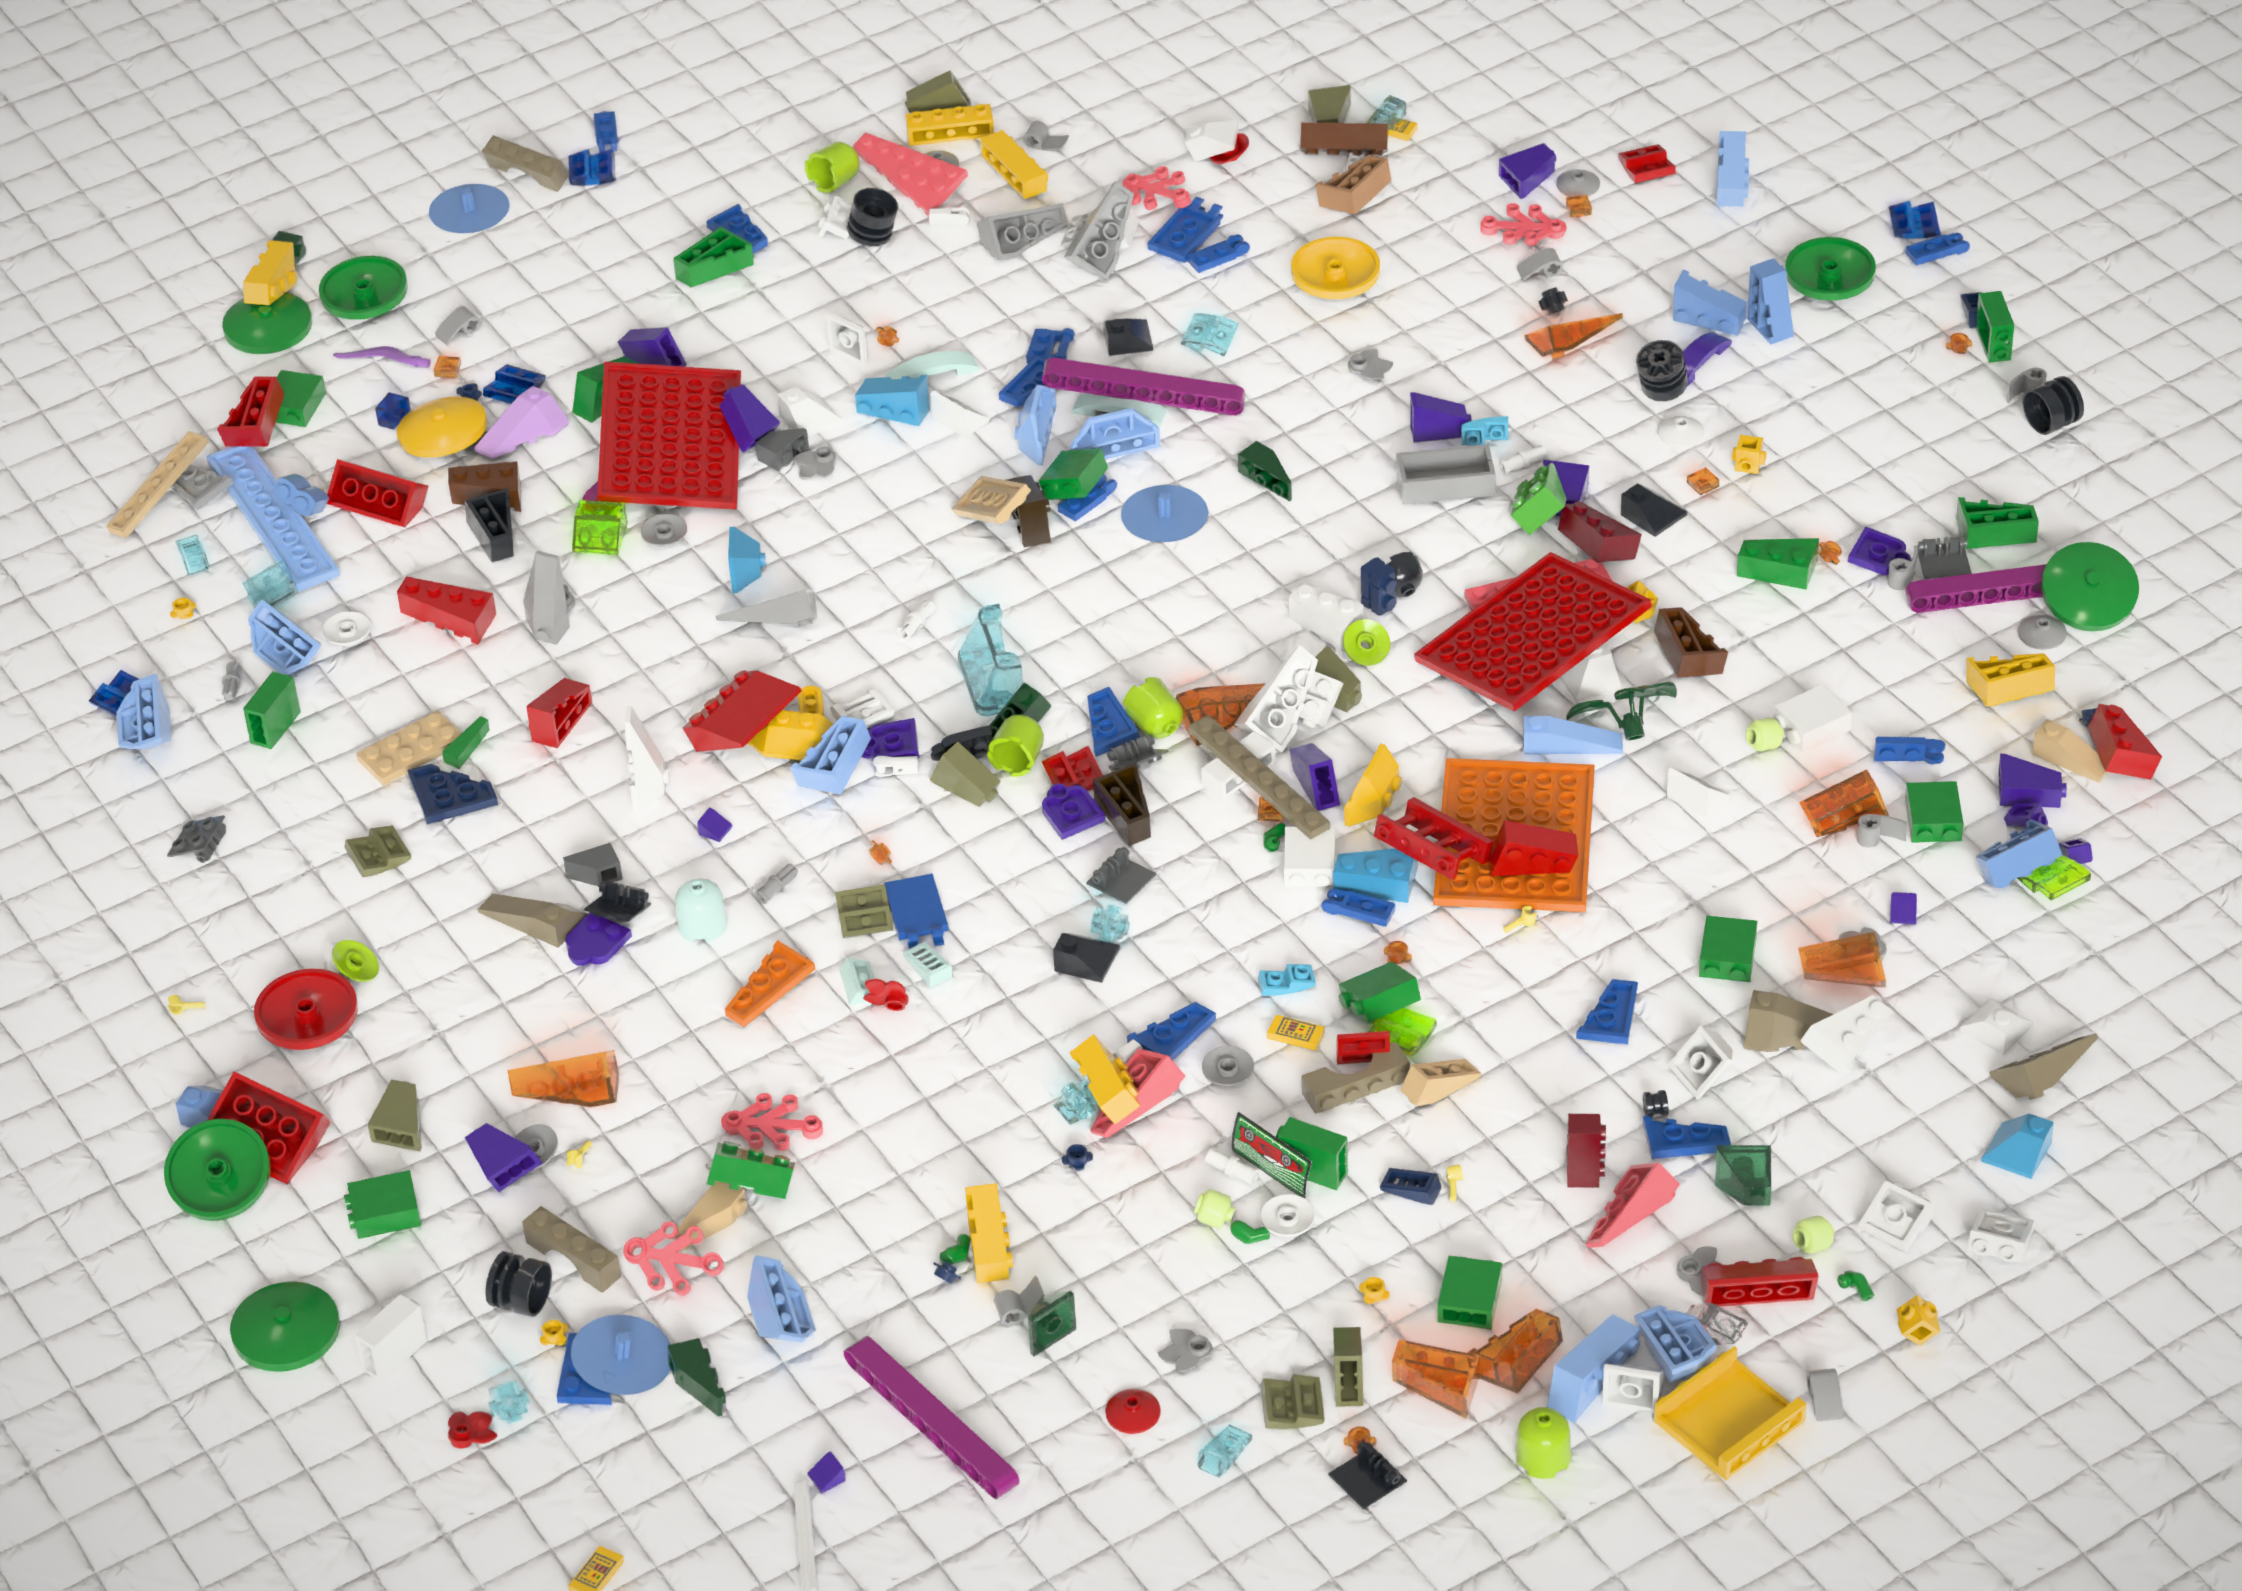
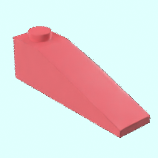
(1155, 1080)
(1638, 1195)

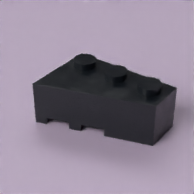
(491, 523)

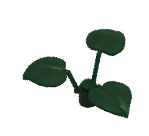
(1632, 722)

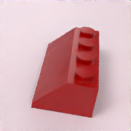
(375, 493)
(1759, 1282)

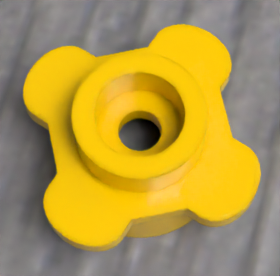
(182, 608)
(1374, 1290)
(553, 1333)

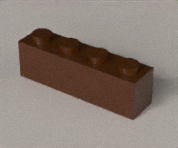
(1344, 138)

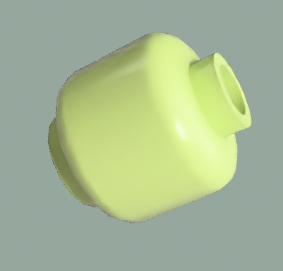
(1764, 734)
(1214, 1208)
(1813, 1234)

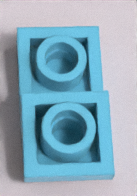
(1485, 429)
(1294, 979)

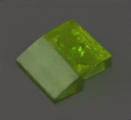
(2056, 878)
(1406, 1028)

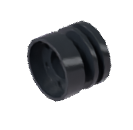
(872, 217)
(1662, 370)
(2053, 405)
(518, 1283)

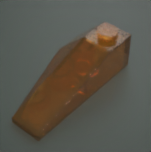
(1563, 337)
(1219, 702)
(577, 1080)

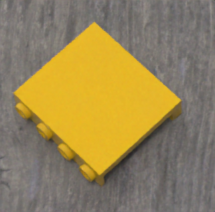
(1727, 1414)

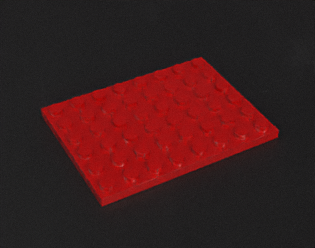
(667, 436)
(1532, 631)

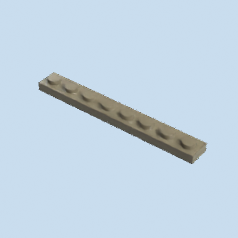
(1259, 777)

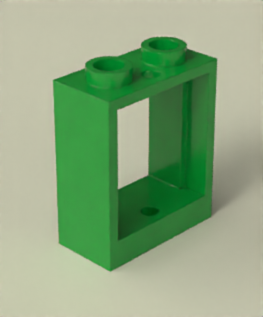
(1994, 326)

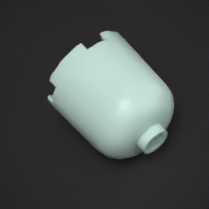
(700, 910)

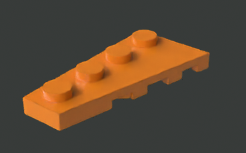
(774, 978)

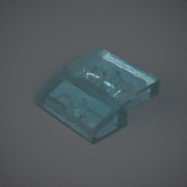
(1210, 333)
(271, 585)

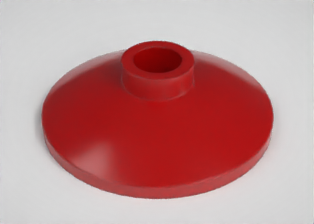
(1241, 145)
(1133, 1411)

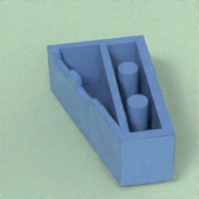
(1769, 301)
(1706, 307)
(2019, 855)

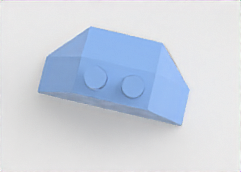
(1036, 423)
(1118, 433)
(280, 640)
(144, 716)
(778, 1302)
(1675, 1341)

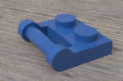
(1044, 343)

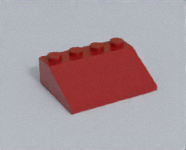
(739, 711)
(284, 1125)

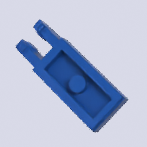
(606, 130)
(1937, 248)
(1218, 253)
(1078, 507)
(1909, 749)
(1359, 906)

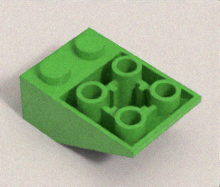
(1538, 499)

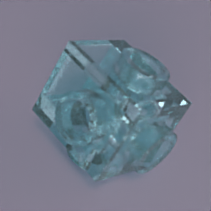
(1102, 921)
(1076, 1102)
(499, 1396)

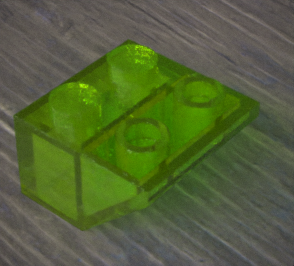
(599, 527)

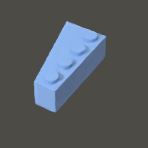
(1580, 1373)

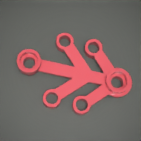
(1137, 183)
(1525, 227)
(740, 1121)
(669, 1256)

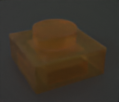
(1578, 206)
(447, 366)
(1703, 481)
(1267, 812)

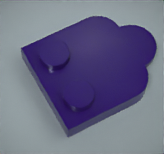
(1876, 551)
(893, 740)
(1071, 810)
(595, 940)

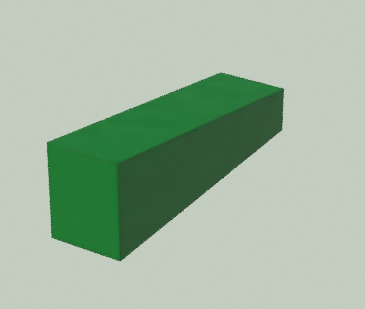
(464, 745)

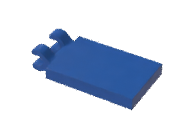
(1186, 230)
(916, 909)

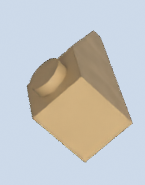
(2067, 750)
(1436, 1080)
(715, 1211)

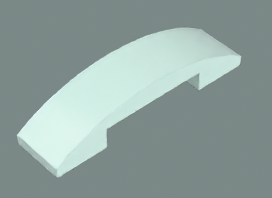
(935, 363)
(1089, 404)

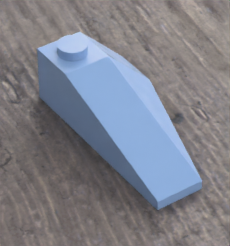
(1562, 736)

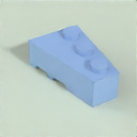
(1732, 169)
(834, 758)

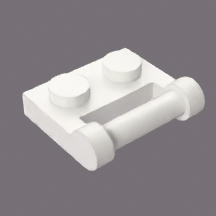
(867, 707)

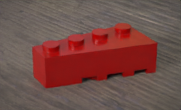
(448, 606)

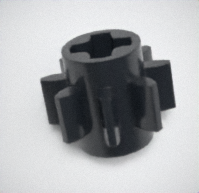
(1552, 300)

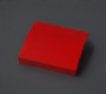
(1646, 163)
(1075, 769)
(1360, 1046)

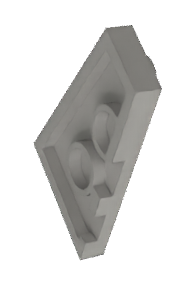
(200, 486)

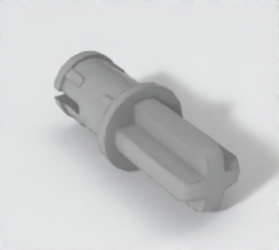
(231, 681)
(776, 883)

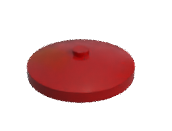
(306, 1009)

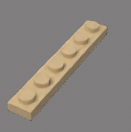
(157, 484)

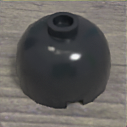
(1407, 573)

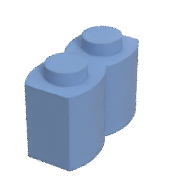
(300, 494)

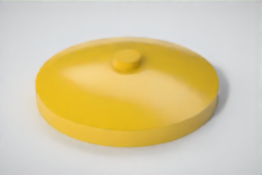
(1335, 267)
(442, 427)

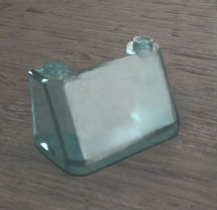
(989, 675)

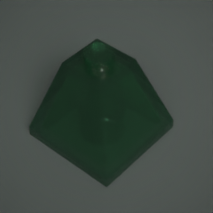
(1744, 1173)
(1051, 1321)

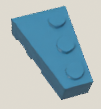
(894, 399)
(1376, 873)

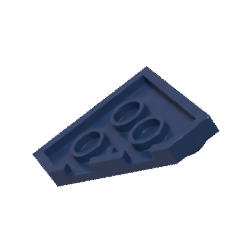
(449, 794)

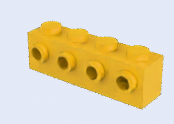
(949, 124)
(1014, 164)

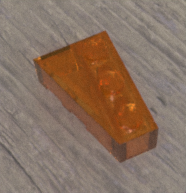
(1843, 804)
(1845, 961)
(1520, 1351)
(1437, 1374)

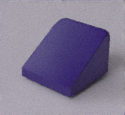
(713, 825)
(2077, 850)
(1903, 908)
(827, 1473)

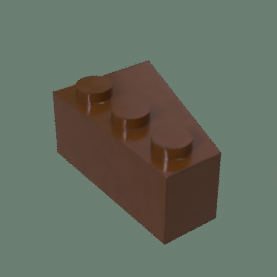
(483, 479)
(1686, 646)

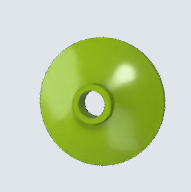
(1371, 633)
(355, 960)

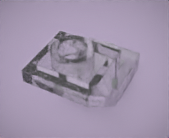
(1719, 1323)

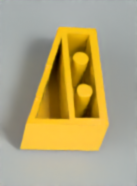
(272, 275)
(2010, 679)
(1107, 1077)
(987, 1233)

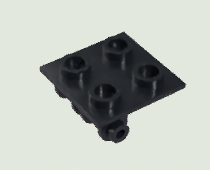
(619, 902)
(1367, 1476)

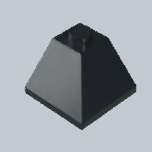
(1127, 336)
(1649, 509)
(1084, 956)

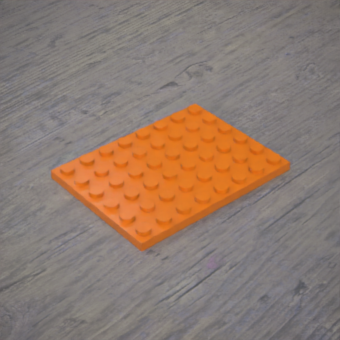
(1526, 793)

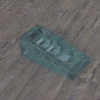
(1389, 112)
(192, 554)
(1222, 1452)

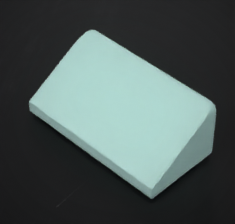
(853, 975)

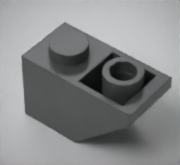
(781, 446)
(594, 865)

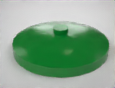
(1830, 268)
(363, 287)
(267, 327)
(2090, 586)
(217, 1169)
(285, 1326)

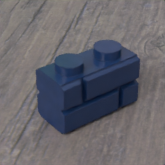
(1378, 586)

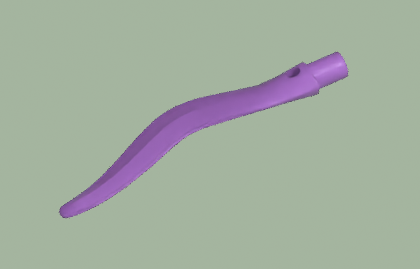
(389, 352)

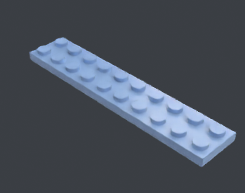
(274, 522)

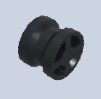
(1655, 1103)

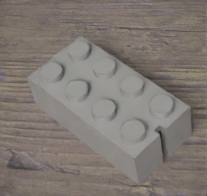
(1445, 474)

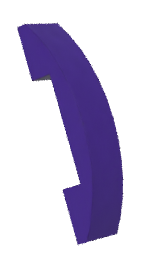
(1702, 350)

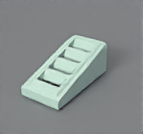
(931, 977)

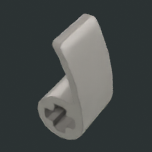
(1038, 138)
(1544, 259)
(459, 319)
(2026, 381)
(1902, 572)
(1873, 825)
(1016, 1307)
(1826, 1394)

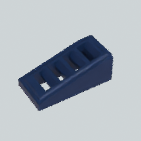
(1970, 305)
(1425, 1193)

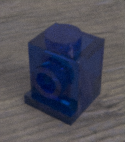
(392, 410)

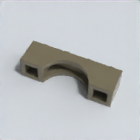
(544, 169)
(1329, 1089)
(593, 1261)

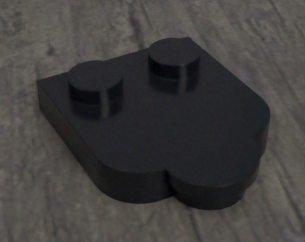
(973, 740)

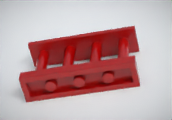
(1439, 826)

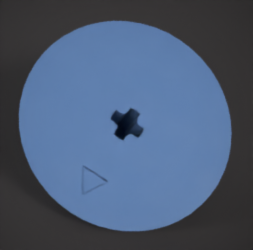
(482, 206)
(1180, 508)
(626, 1338)

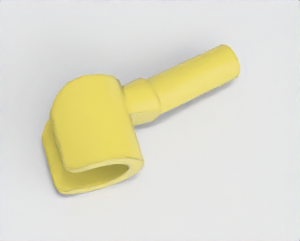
(1526, 919)
(176, 1005)
(576, 1156)
(1453, 1174)

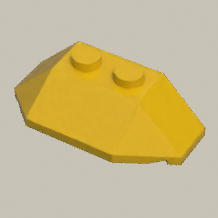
(790, 735)
(1374, 789)

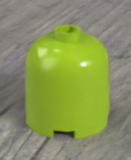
(832, 166)
(1153, 708)
(1016, 745)
(1543, 1443)

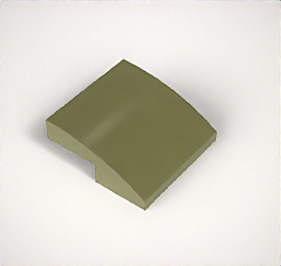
(378, 851)
(863, 911)
(1292, 1402)

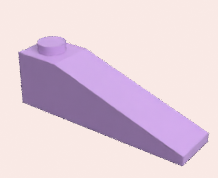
(527, 418)

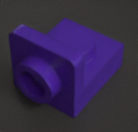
(2023, 812)

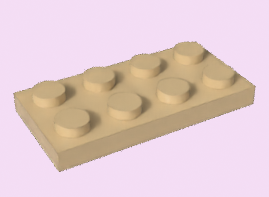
(991, 499)
(408, 748)

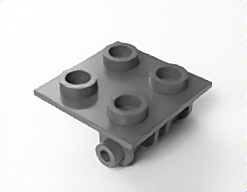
(1943, 559)
(1142, 752)
(199, 838)
(1120, 876)

